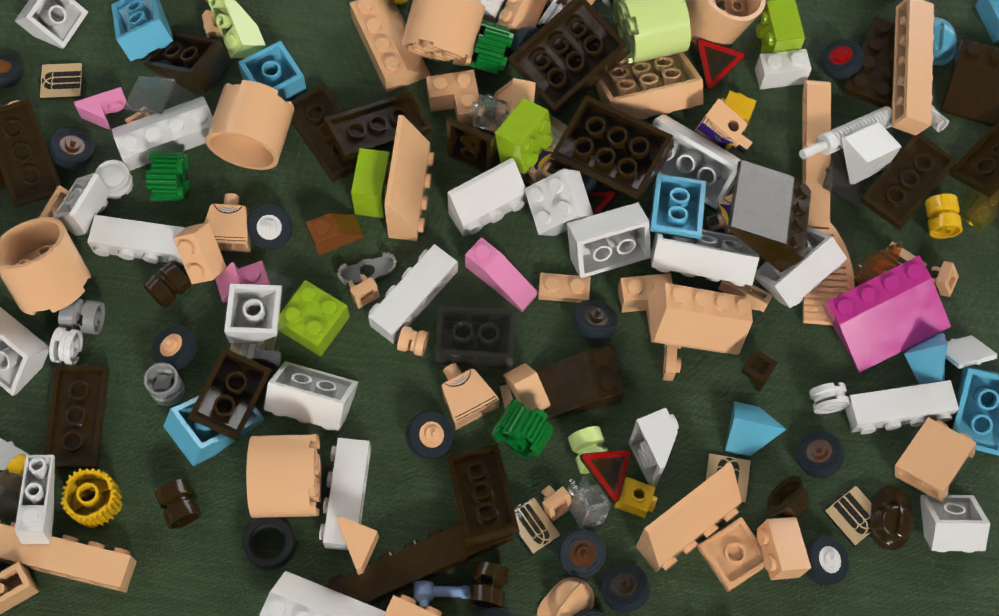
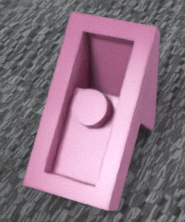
(97, 106)
(250, 274)

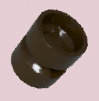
(167, 284)
(177, 501)
(487, 594)

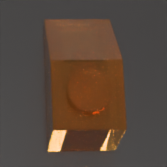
(877, 263)

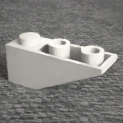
(36, 500)

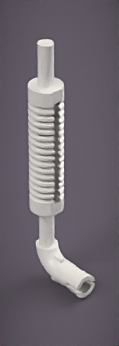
(831, 141)

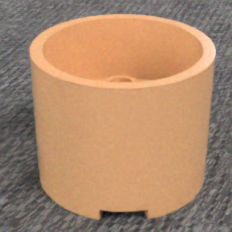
(722, 19)
(444, 29)
(250, 125)
(41, 266)
(283, 476)

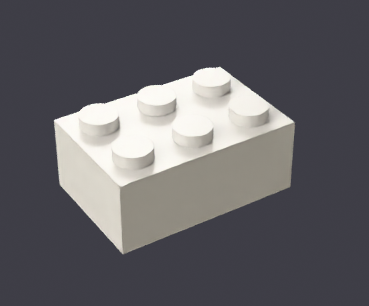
(609, 240)

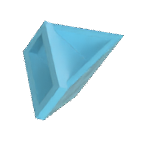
(928, 359)
(750, 429)

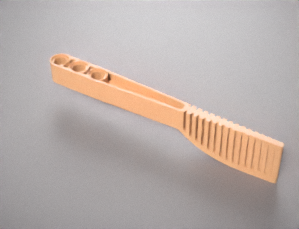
(816, 121)

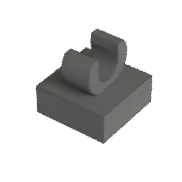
(269, 359)

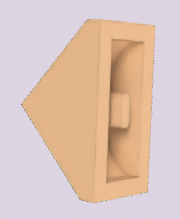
(527, 387)
(359, 540)

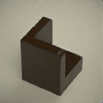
(759, 368)

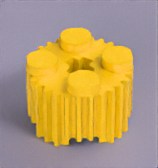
(99, 509)

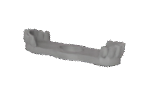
(383, 267)

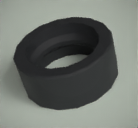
(272, 563)

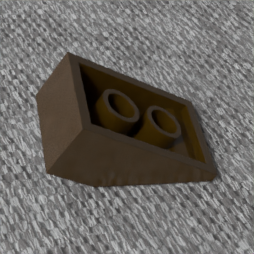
(191, 61)
(471, 145)
(581, 383)
(230, 394)

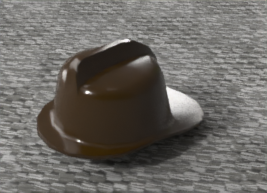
(788, 498)
(891, 518)

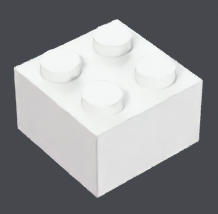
(558, 201)

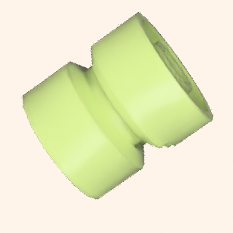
(586, 441)

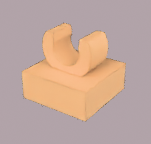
(210, 25)
(946, 278)
(364, 292)
(556, 502)

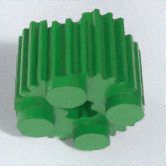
(491, 47)
(168, 175)
(523, 429)

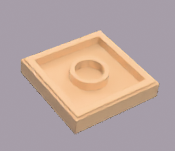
(733, 554)

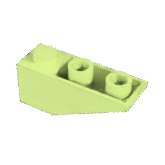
(237, 28)

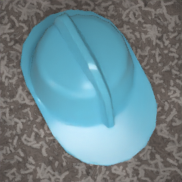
(944, 42)

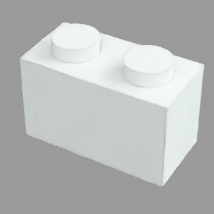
(782, 69)

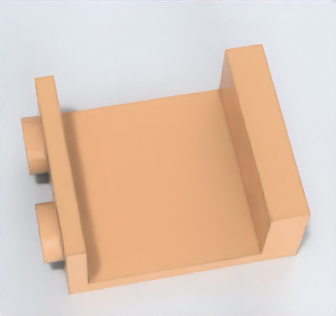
(934, 458)

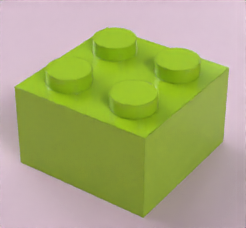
(780, 27)
(524, 135)
(370, 182)
(313, 318)

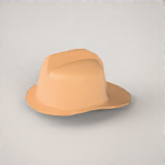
(567, 598)

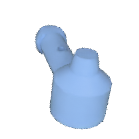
(426, 591)

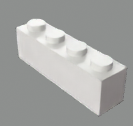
(134, 240)
(412, 293)
(901, 406)
(347, 489)

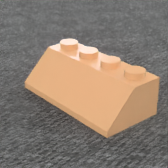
(382, 32)
(699, 318)

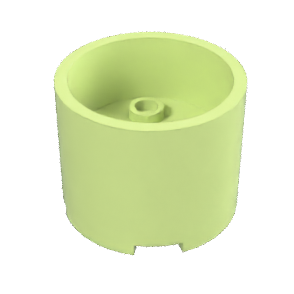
(652, 27)

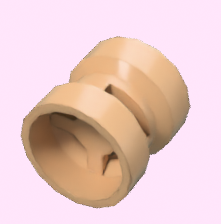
(413, 341)

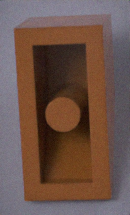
(333, 231)

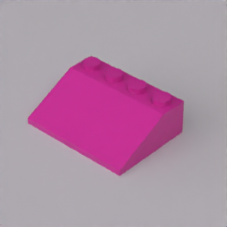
(887, 314)

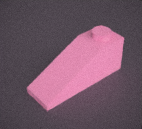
(499, 274)

